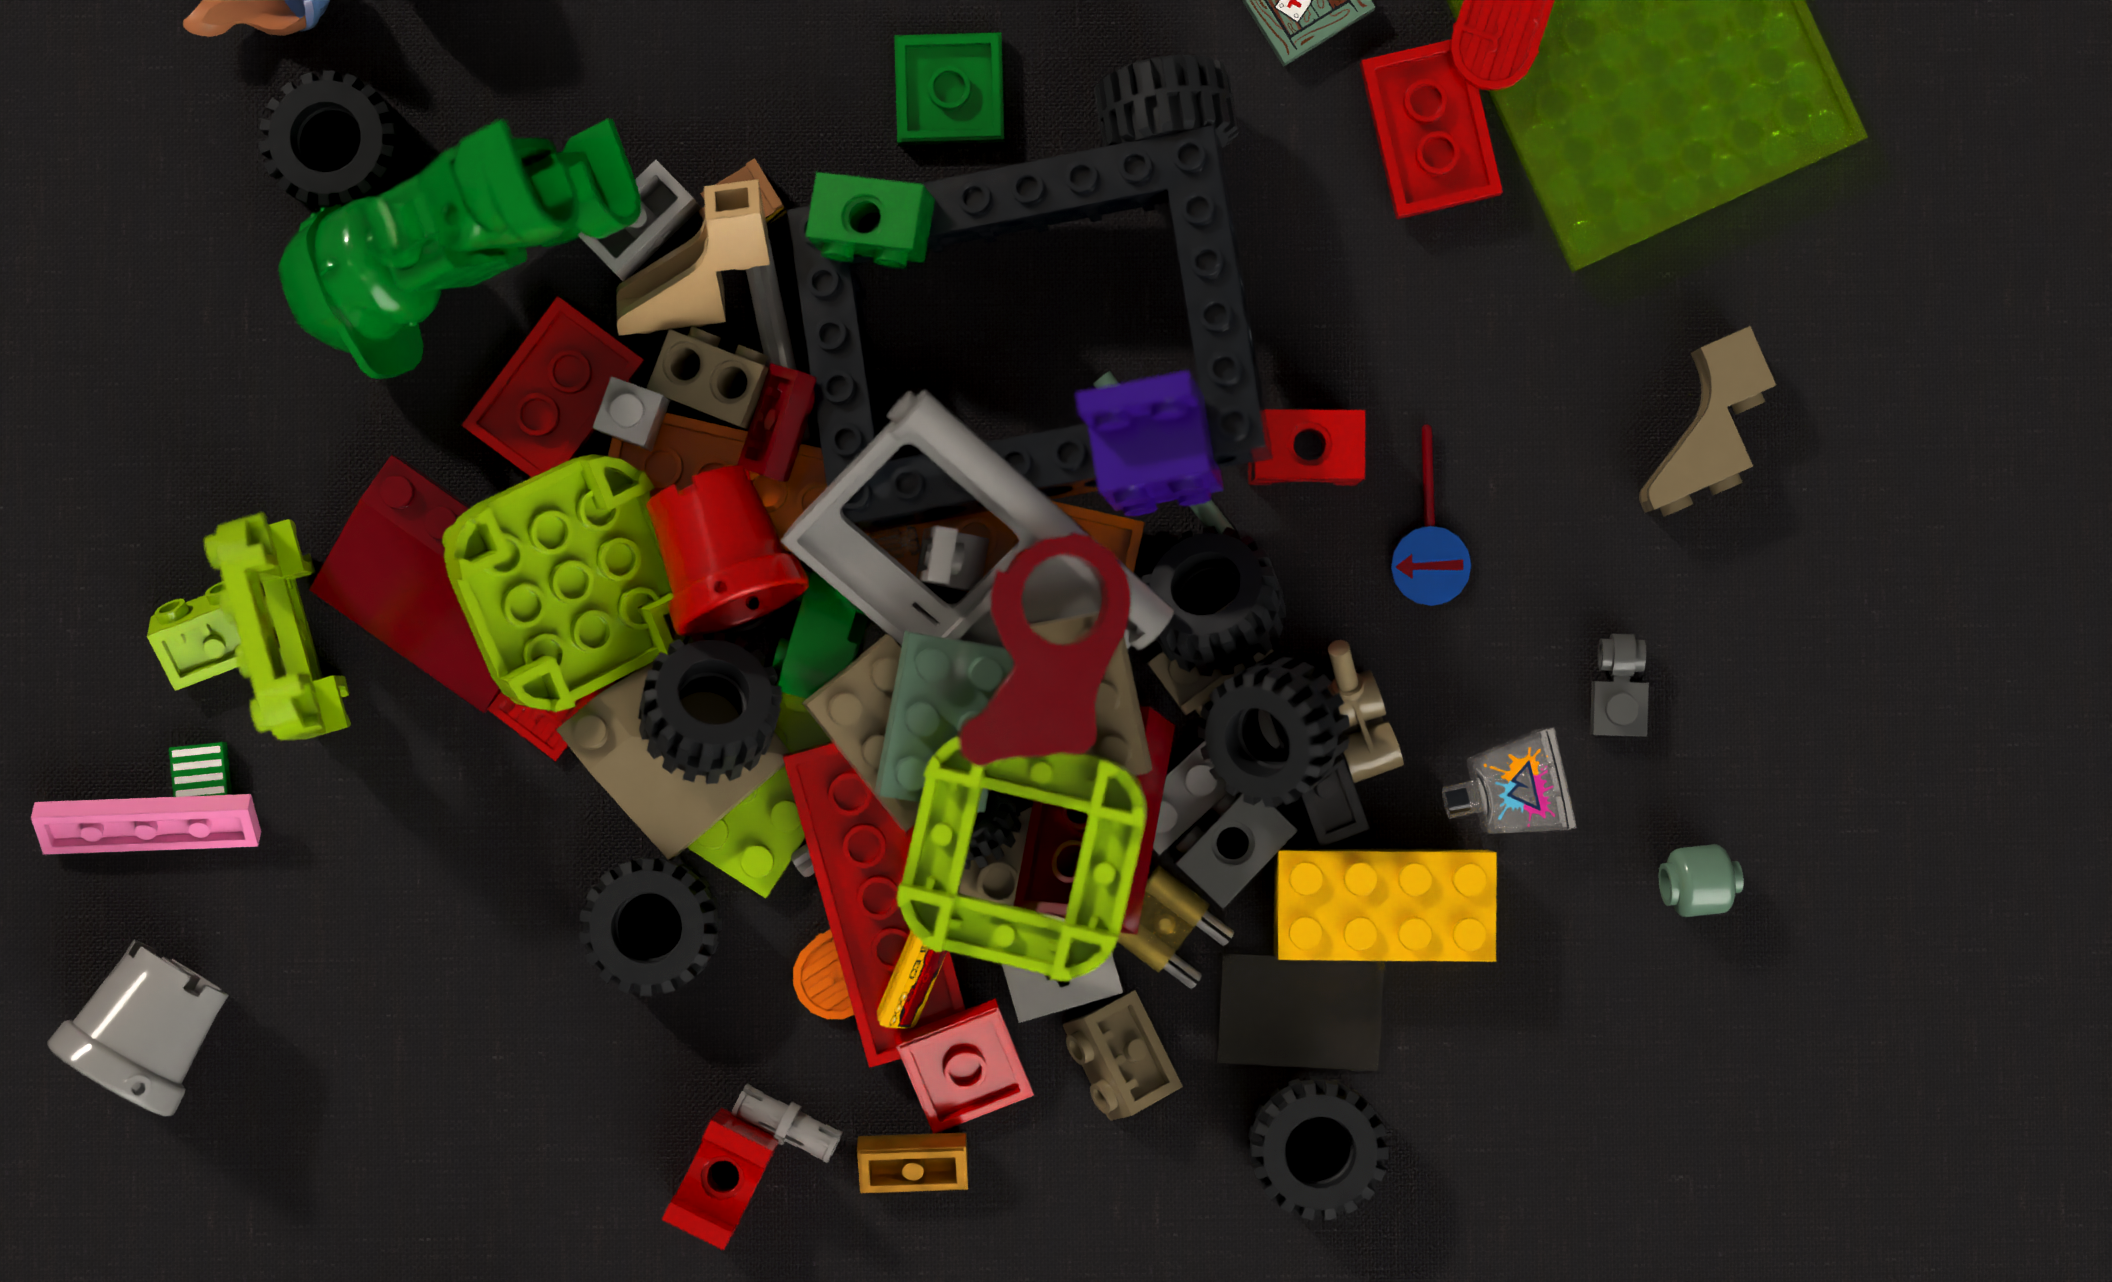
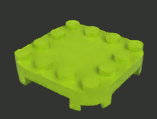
(563, 581)

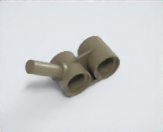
(1372, 742)

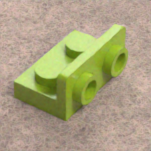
(194, 638)

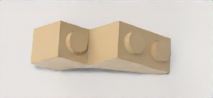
(688, 283)

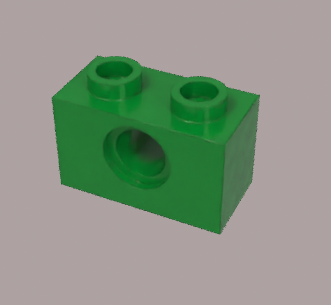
(844, 200)

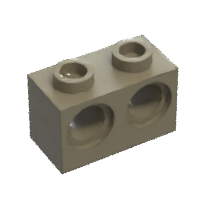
(712, 385)

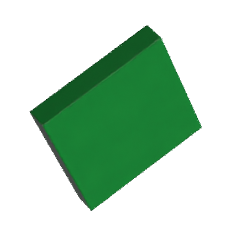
(949, 88)

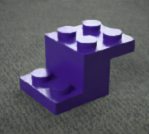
(1151, 443)

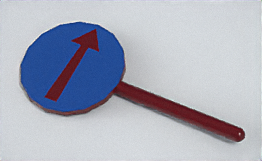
(1430, 561)

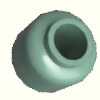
(1700, 880)

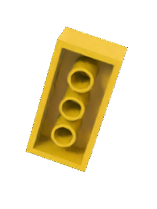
(1385, 904)

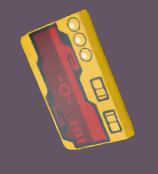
(909, 984)

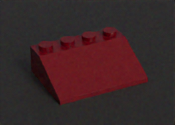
(395, 581)

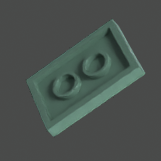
(934, 693)

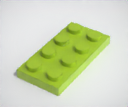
(765, 828)

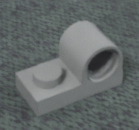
(951, 558)

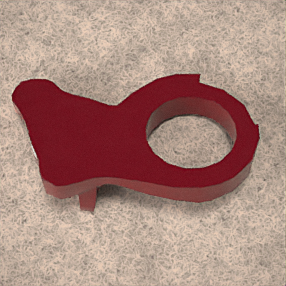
(1053, 687)

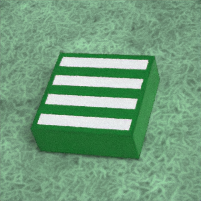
(200, 770)

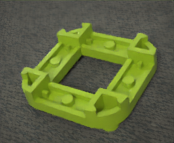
(286, 680)
(1005, 932)

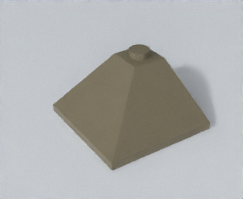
(660, 803)

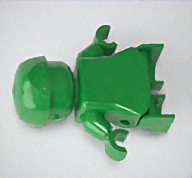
(379, 264)

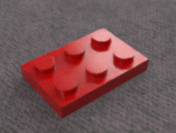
(1429, 131)
(551, 391)

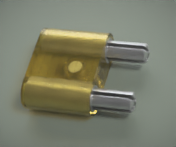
(1166, 920)

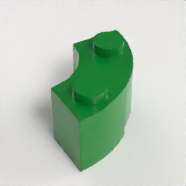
(822, 639)

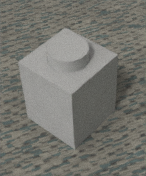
(631, 414)

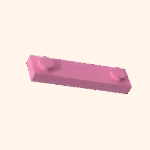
(146, 824)

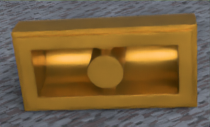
(912, 1162)

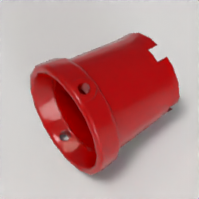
(722, 553)

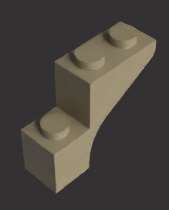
(1711, 449)

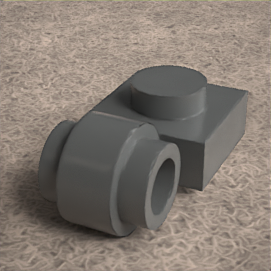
(1618, 704)

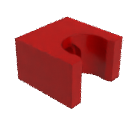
(1342, 451)
(701, 1203)

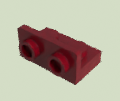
(778, 423)

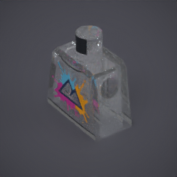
(1515, 787)

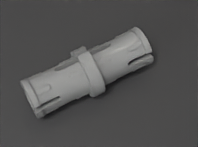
(786, 1123)

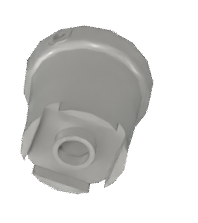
(141, 1029)

